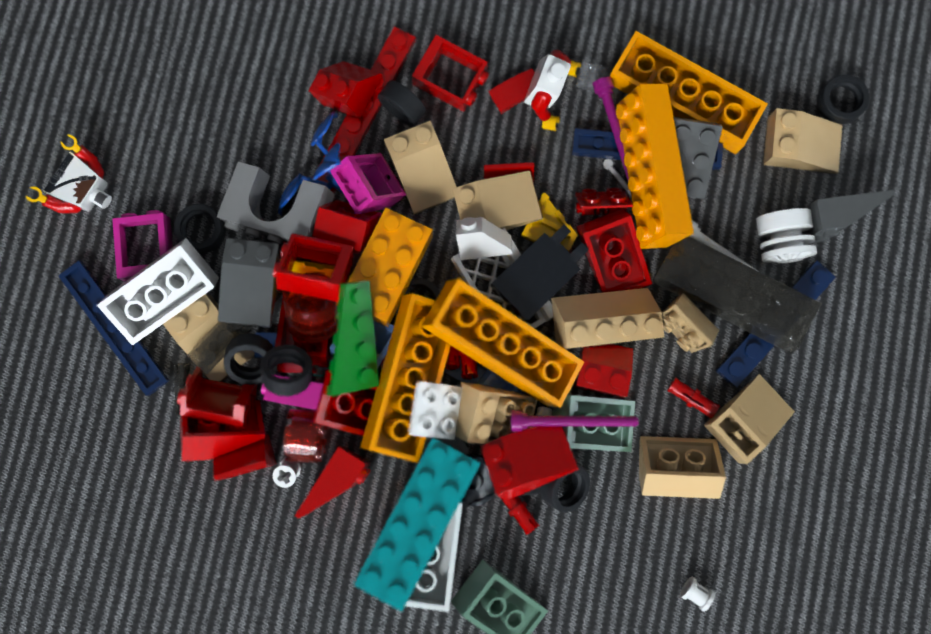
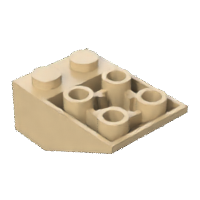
(688, 325)
(487, 412)
(750, 420)

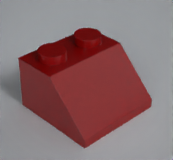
(345, 87)
(340, 224)
(605, 369)
(244, 460)

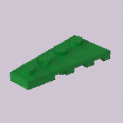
(355, 350)

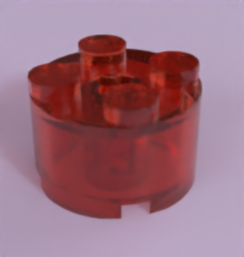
(304, 438)

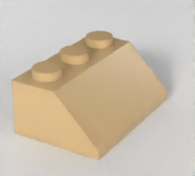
(680, 467)

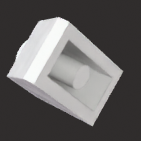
(481, 239)

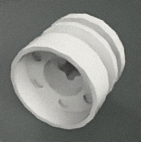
(786, 235)

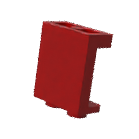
(216, 400)

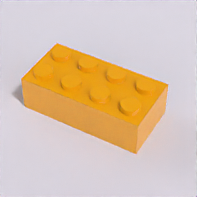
(391, 261)

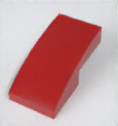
(512, 91)

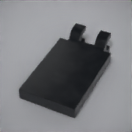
(538, 274)

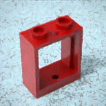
(429, 60)
(317, 250)

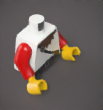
(548, 84)
(76, 183)

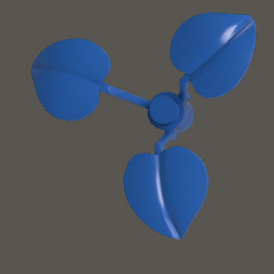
(329, 162)

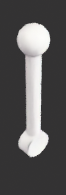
(608, 164)

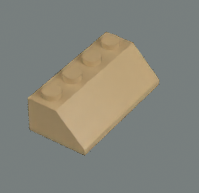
(606, 318)

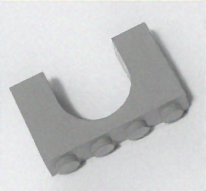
(243, 199)

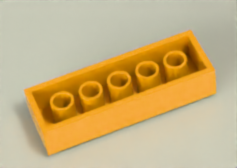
(692, 89)
(654, 167)
(503, 343)
(410, 357)

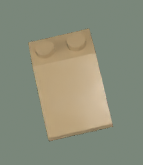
(802, 142)
(421, 166)
(502, 200)
(194, 324)

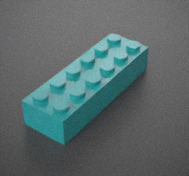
(417, 524)

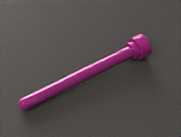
(603, 88)
(522, 421)

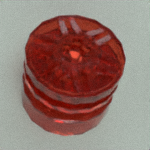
(310, 317)

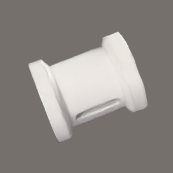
(286, 473)
(697, 594)

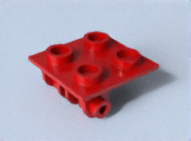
(590, 199)

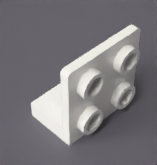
(435, 410)

